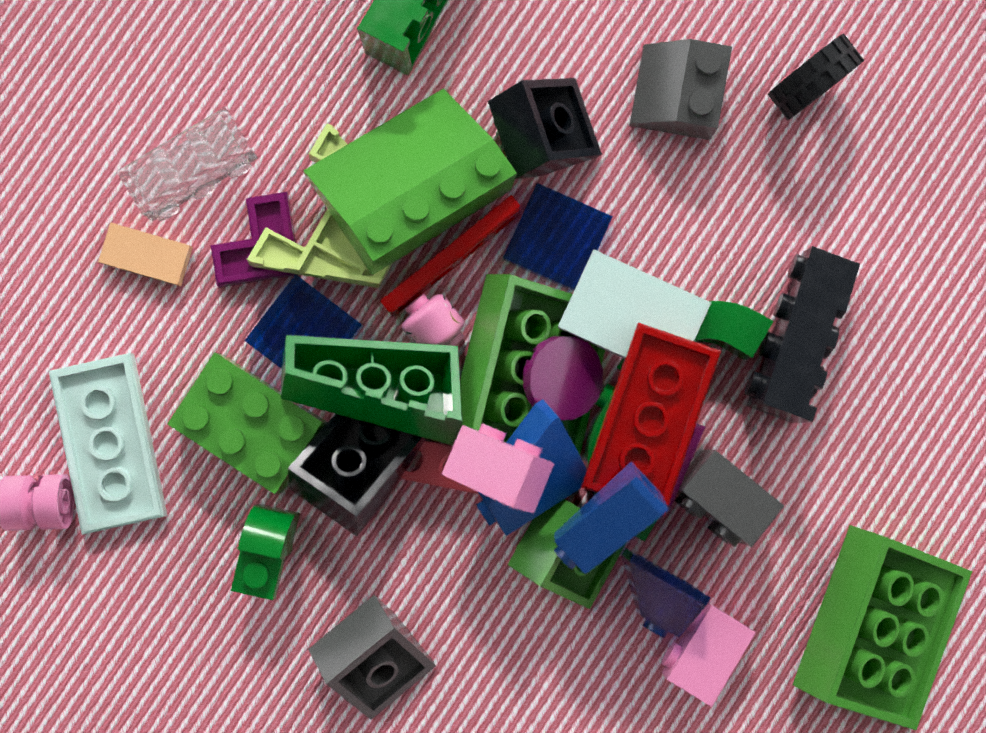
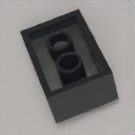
(352, 469)

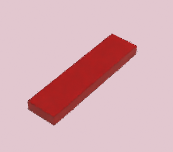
(452, 256)

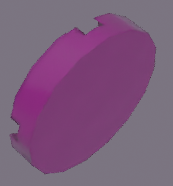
(564, 375)

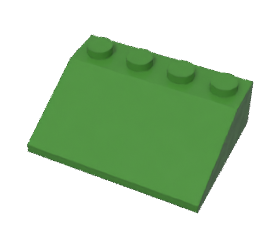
(411, 179)
(507, 328)
(882, 628)

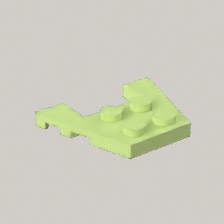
(328, 250)

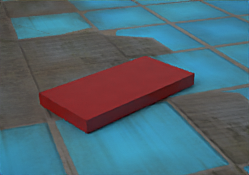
(652, 409)

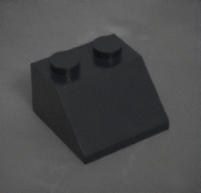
(544, 126)

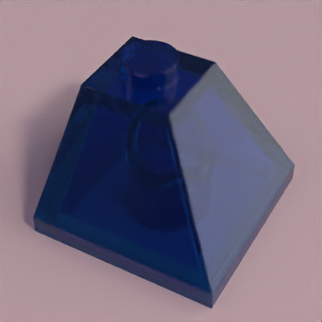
(662, 597)

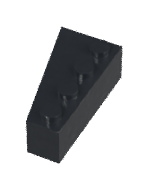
(802, 336)

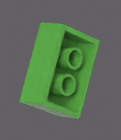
(245, 422)

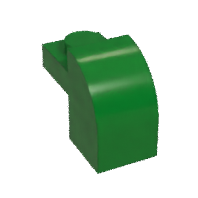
(263, 548)

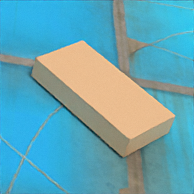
(145, 254)

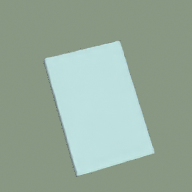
(618, 296)

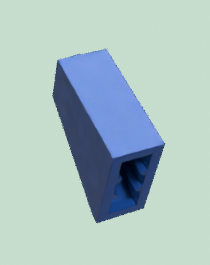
(546, 431)
(609, 519)

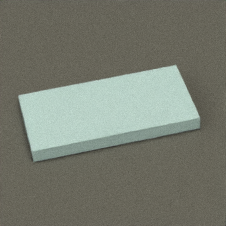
(107, 443)

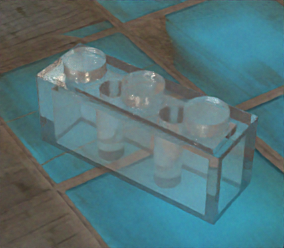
(188, 166)

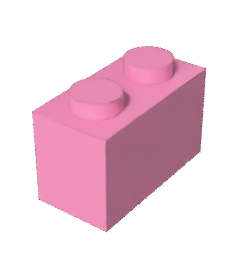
(498, 469)
(707, 654)

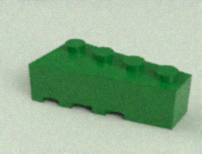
(399, 30)
(377, 382)

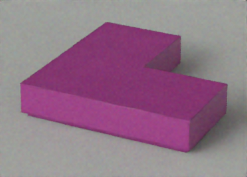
(230, 258)

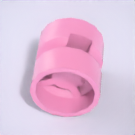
(34, 502)

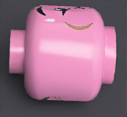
(433, 321)

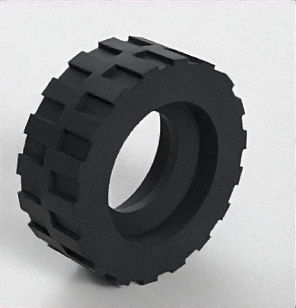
(815, 76)

